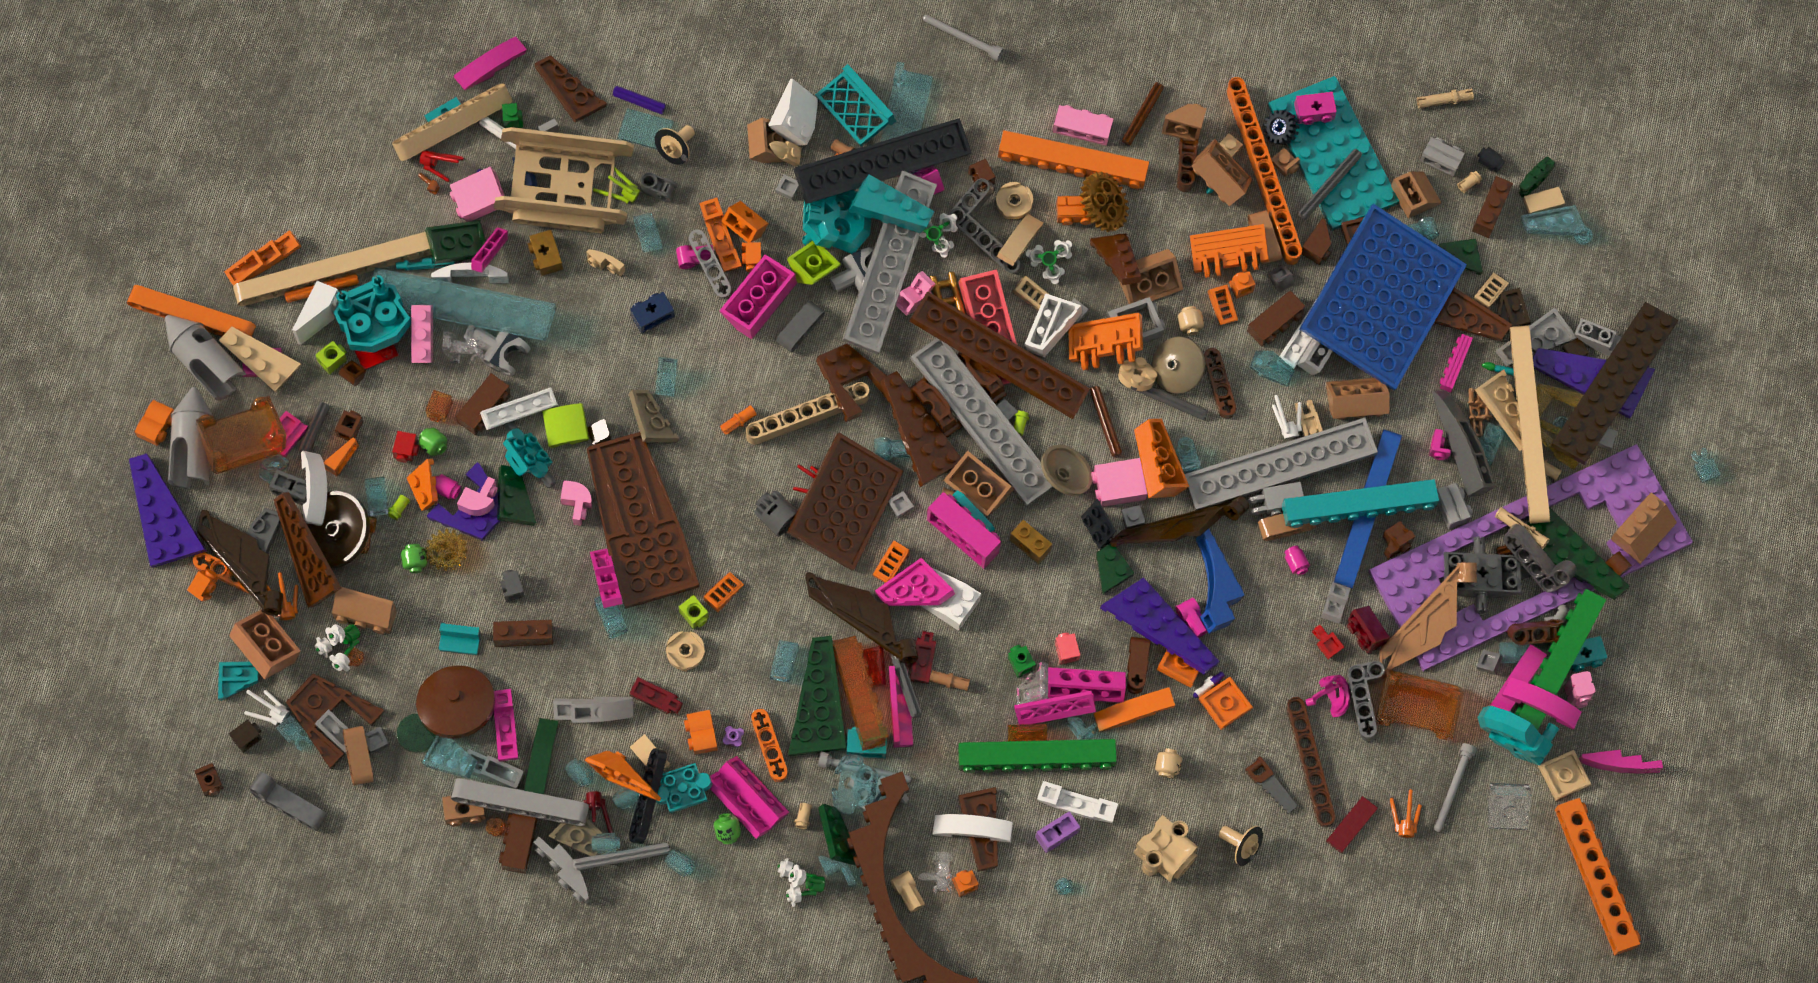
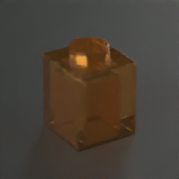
(438, 406)

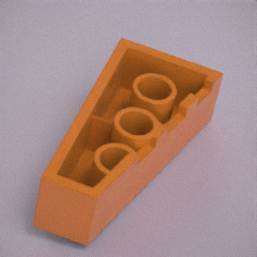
(1159, 460)

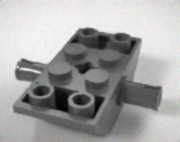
(1499, 574)

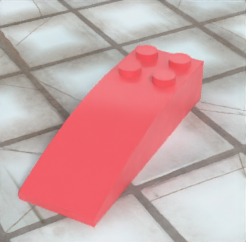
(987, 305)

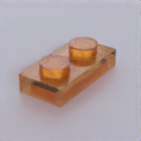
(1027, 732)

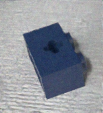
(646, 319)

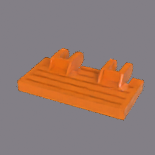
(1229, 247)
(1102, 337)

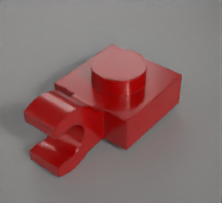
(1328, 644)

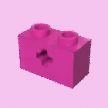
(1315, 108)

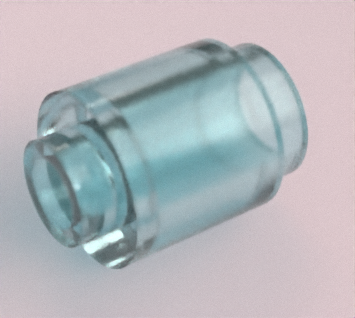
(579, 772)
(625, 798)
(605, 843)
(680, 863)

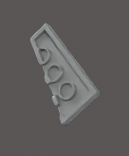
(1545, 333)

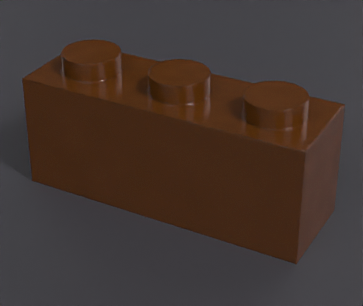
(1492, 207)
(1276, 319)
(488, 395)
(523, 633)
(518, 843)

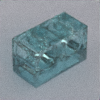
(611, 619)

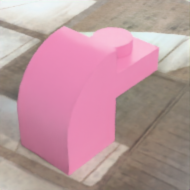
(911, 296)
(576, 495)
(478, 503)

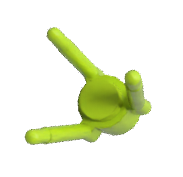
(629, 190)

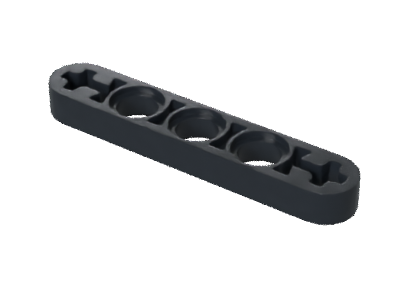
(645, 805)

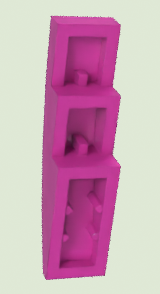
(489, 63)
(606, 578)
(1615, 762)

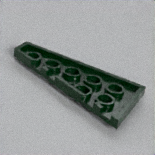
(1568, 545)
(819, 711)

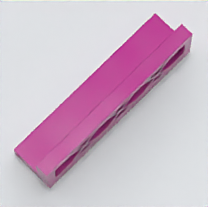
(1055, 708)
(900, 713)

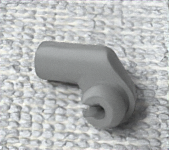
(1561, 613)

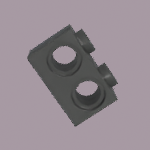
(285, 482)

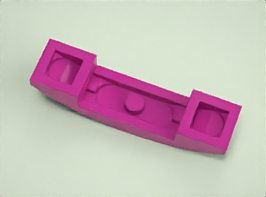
(1523, 671)
(1543, 701)
(505, 726)

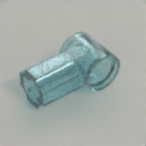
(1426, 227)
(889, 448)

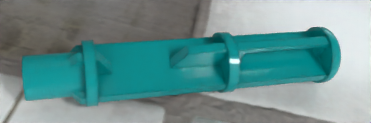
(426, 263)

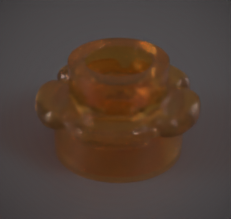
(359, 657)
(495, 831)

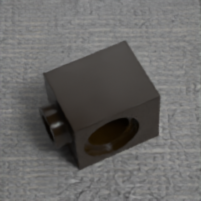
(246, 735)

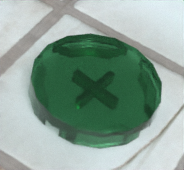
(414, 735)

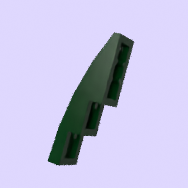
(541, 756)

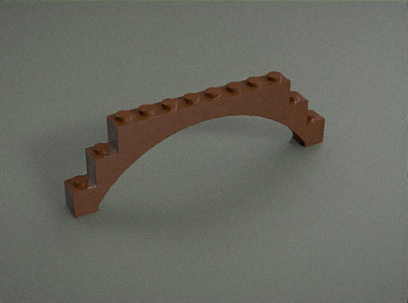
(869, 847)

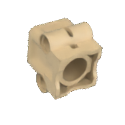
(1170, 852)

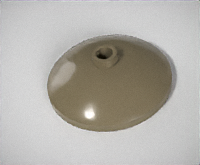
(1188, 365)
(1066, 470)

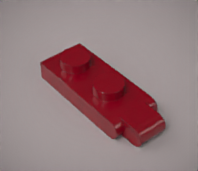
(922, 667)
(655, 696)

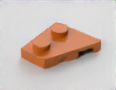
(424, 485)

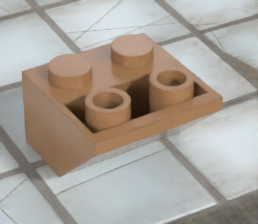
(1415, 193)

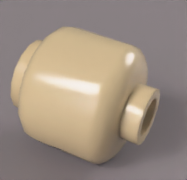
(1190, 320)
(1168, 763)

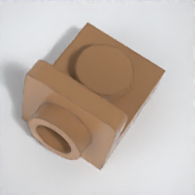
(1285, 162)

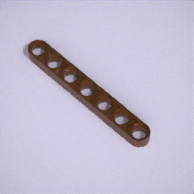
(1304, 753)

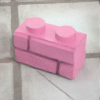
(1580, 689)

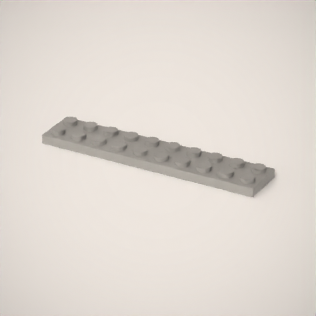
(886, 272)
(983, 420)
(1281, 464)

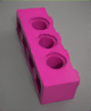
(1104, 685)

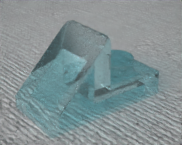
(666, 376)

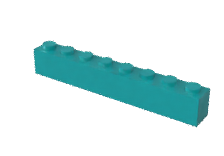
(1359, 503)

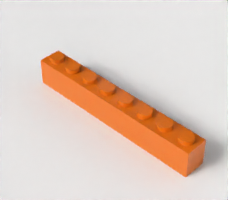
(1071, 159)

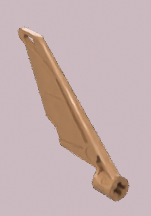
(1430, 621)

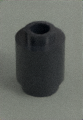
(1491, 159)

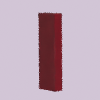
(1351, 824)

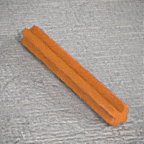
(304, 292)

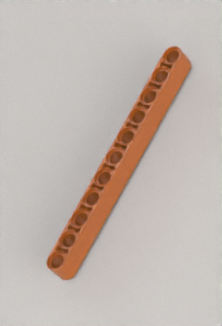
(1262, 178)

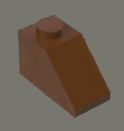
(1318, 244)

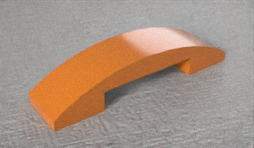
(719, 235)

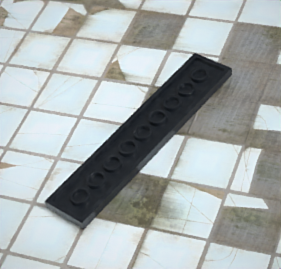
(882, 160)

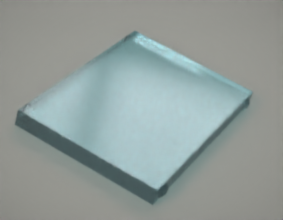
(642, 128)

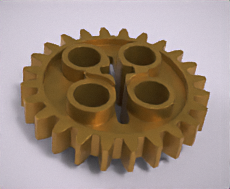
(1104, 201)

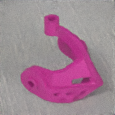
(1339, 704)

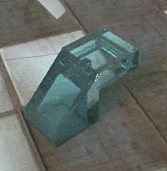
(376, 496)
(831, 867)

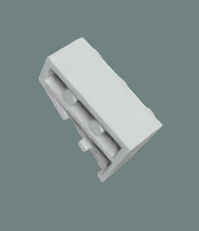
(1051, 324)

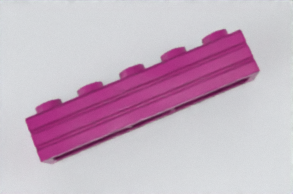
(489, 249)
(1455, 363)

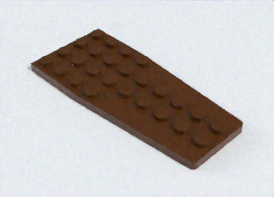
(639, 522)

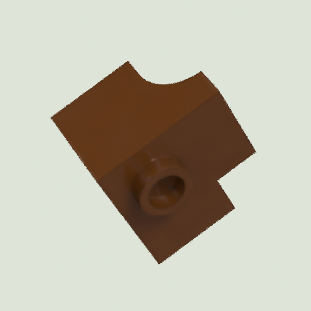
(1397, 539)

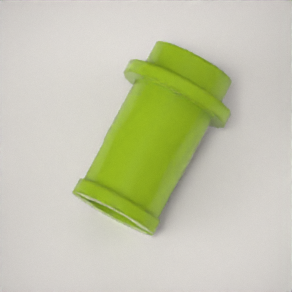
(1020, 422)
(398, 507)

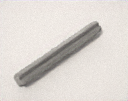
(621, 856)

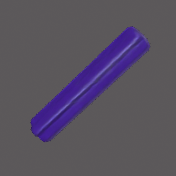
(639, 99)

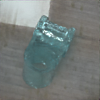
(1188, 459)

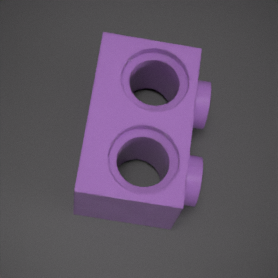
(1057, 832)

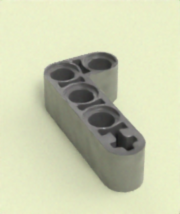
(1536, 561)
(1365, 702)
(287, 802)

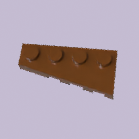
(573, 96)

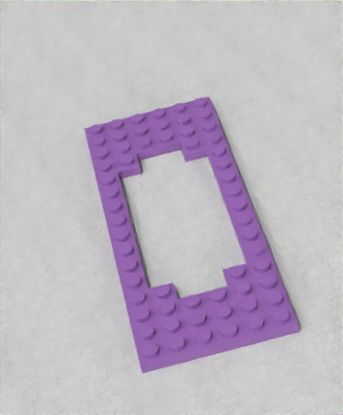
(1413, 576)

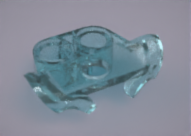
(848, 799)

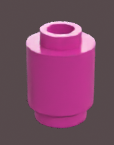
(447, 487)
(1297, 560)

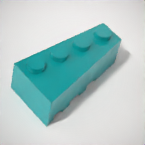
(890, 206)

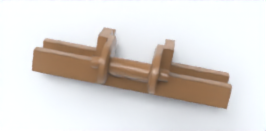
(1480, 404)

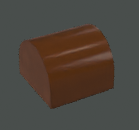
(352, 373)
(1618, 563)

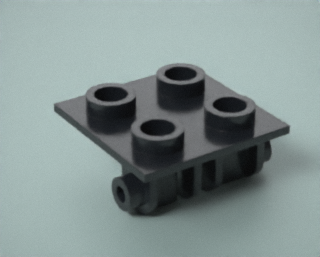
(1098, 524)

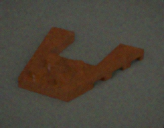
(843, 367)
(314, 699)

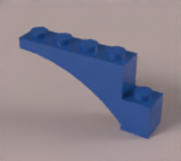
(1222, 585)

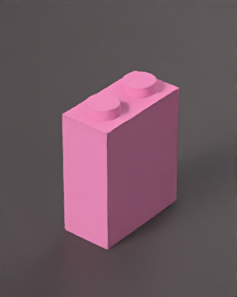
(476, 194)
(1119, 482)

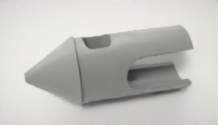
(202, 356)
(186, 448)

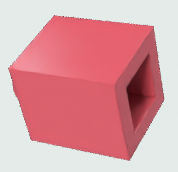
(1067, 648)

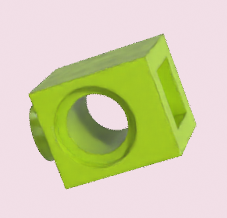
(331, 365)
(690, 605)

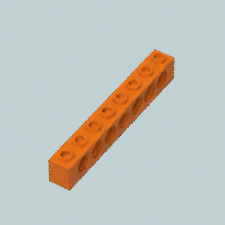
(1587, 868)

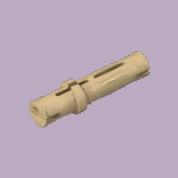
(1445, 98)
(1510, 520)

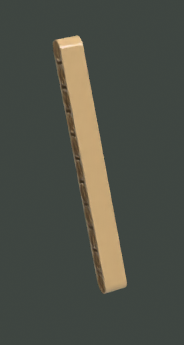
(355, 262)
(1529, 425)

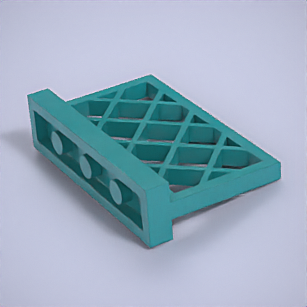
(869, 98)

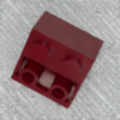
(1367, 629)

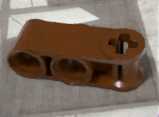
(1187, 153)
(1547, 633)
(1137, 663)

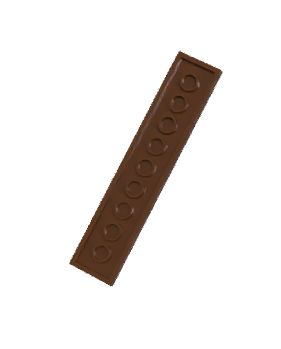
(999, 355)

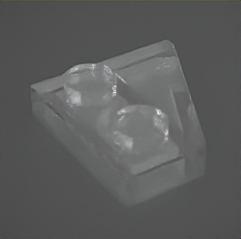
(1035, 686)

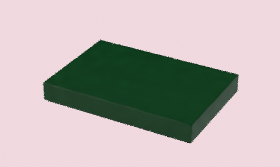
(455, 241)

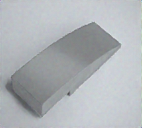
(495, 771)

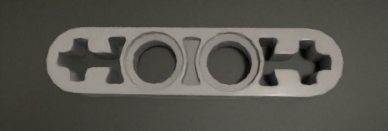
(706, 265)

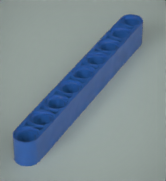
(1362, 527)

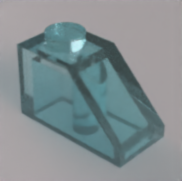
(1272, 367)

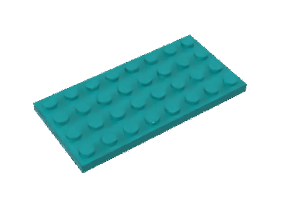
(1326, 146)

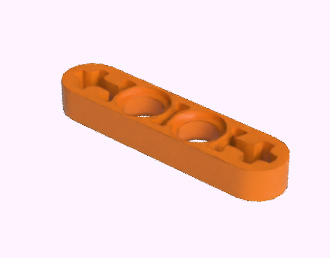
(225, 576)
(769, 745)

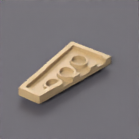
(263, 360)
(1501, 402)

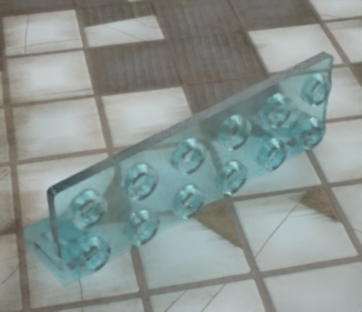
(907, 102)

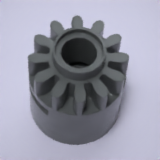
(775, 512)

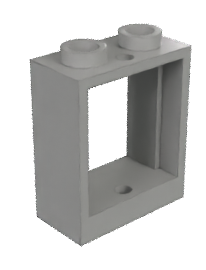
(1152, 309)

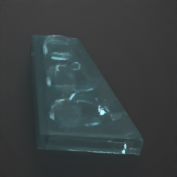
(1555, 222)
(449, 758)

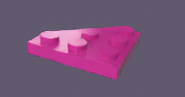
(915, 587)

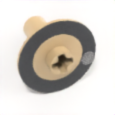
(673, 145)
(1246, 844)

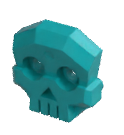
(824, 218)
(367, 306)
(1517, 734)

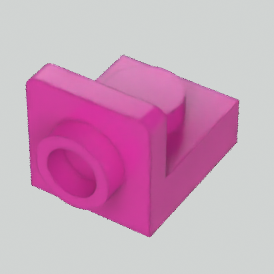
(1437, 444)

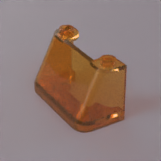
(242, 436)
(1419, 703)

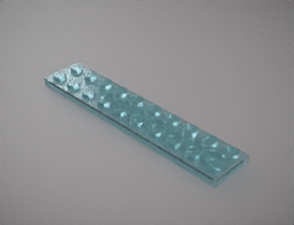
(473, 305)

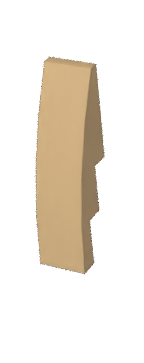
(1020, 239)

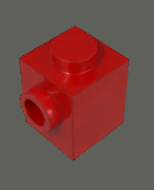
(405, 446)

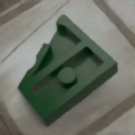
(1466, 252)
(1112, 568)

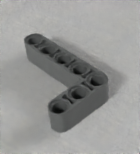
(981, 231)

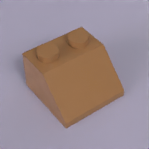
(1185, 122)
(759, 138)

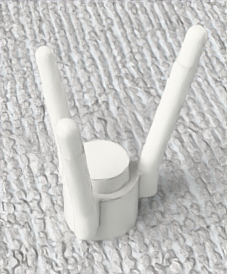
(1289, 429)
(278, 712)

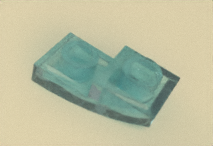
(647, 232)
(1491, 441)
(784, 661)

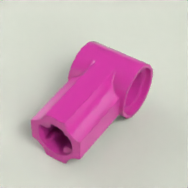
(687, 257)
(1190, 613)

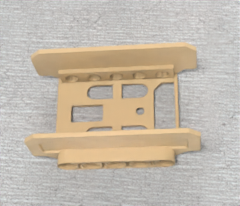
(534, 145)

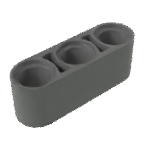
(800, 326)

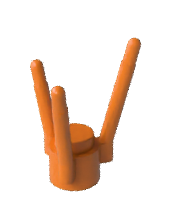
(288, 611)
(1407, 827)

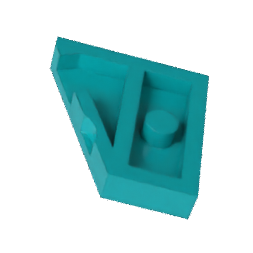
(235, 678)

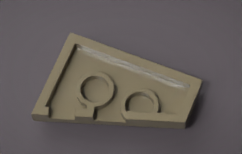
(649, 419)
(577, 836)

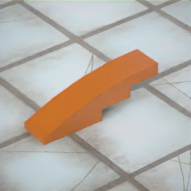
(263, 259)
(1134, 709)

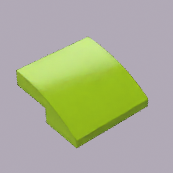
(565, 425)

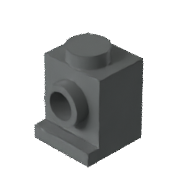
(511, 585)

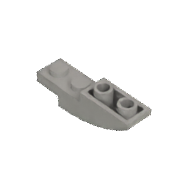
(1597, 336)
(593, 710)
(567, 875)

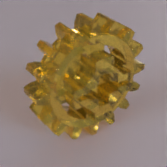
(438, 546)

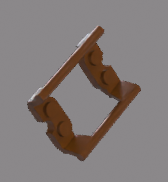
(941, 409)

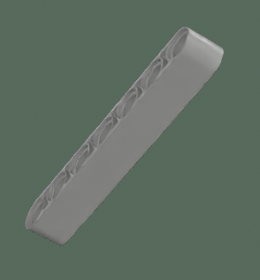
(520, 802)

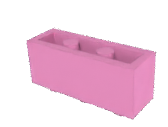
(1083, 125)
(422, 333)

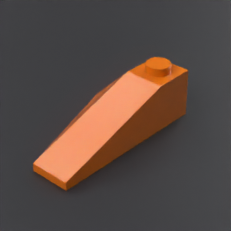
(618, 771)

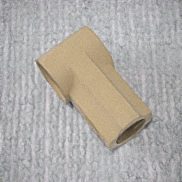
(905, 887)

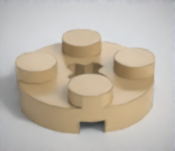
(1011, 210)
(1141, 367)
(683, 661)

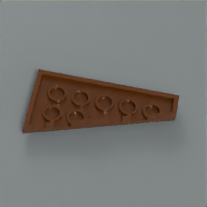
(1472, 317)
(921, 436)
(310, 564)

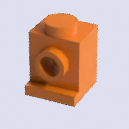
(751, 254)
(1242, 284)
(203, 584)
(965, 882)

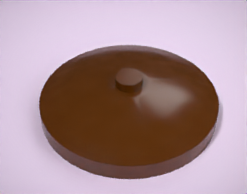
(455, 702)

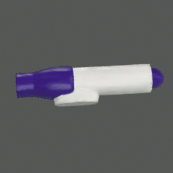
(1208, 684)

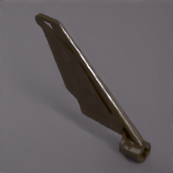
(1182, 525)
(243, 559)
(863, 613)

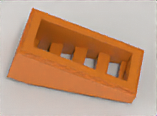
(1214, 301)
(340, 458)
(901, 559)
(717, 606)

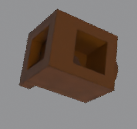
(982, 170)
(348, 418)
(206, 772)

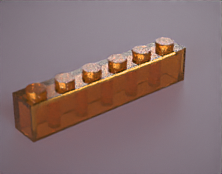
(859, 693)

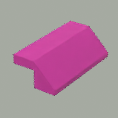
(747, 797)

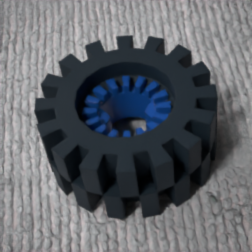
(1274, 123)

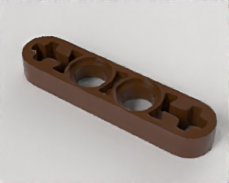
(1219, 383)

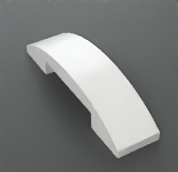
(464, 270)
(316, 488)
(1076, 803)
(972, 826)

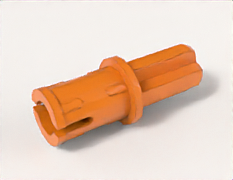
(738, 420)

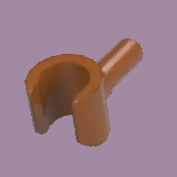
(433, 185)

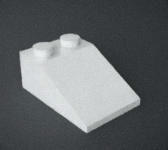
(795, 114)
(316, 312)
(959, 606)

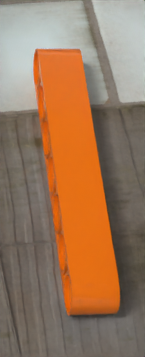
(163, 305)

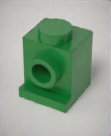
(512, 116)
(1024, 666)

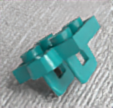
(526, 454)
(683, 788)

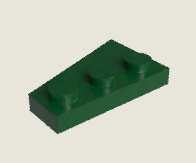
(513, 498)
(836, 835)

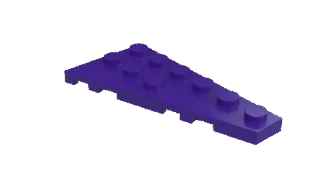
(1580, 371)
(163, 521)
(1158, 622)

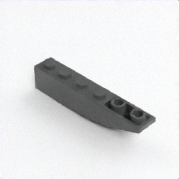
(1465, 446)

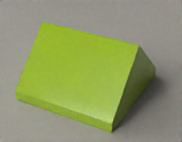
(812, 263)

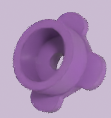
(733, 741)

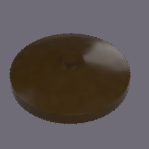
(343, 529)

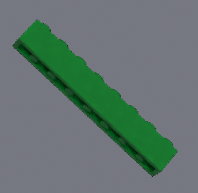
(1564, 651)
(1037, 755)

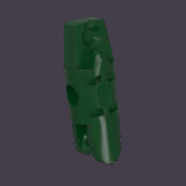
(1536, 176)

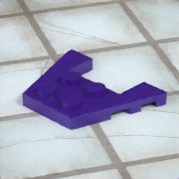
(468, 524)

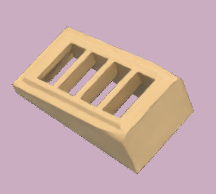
(1031, 285)
(1488, 304)

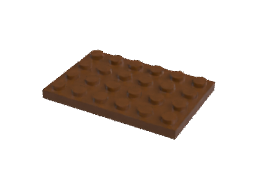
(845, 501)

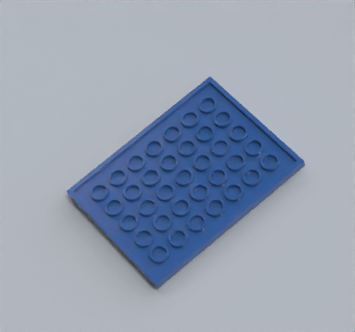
(1383, 297)

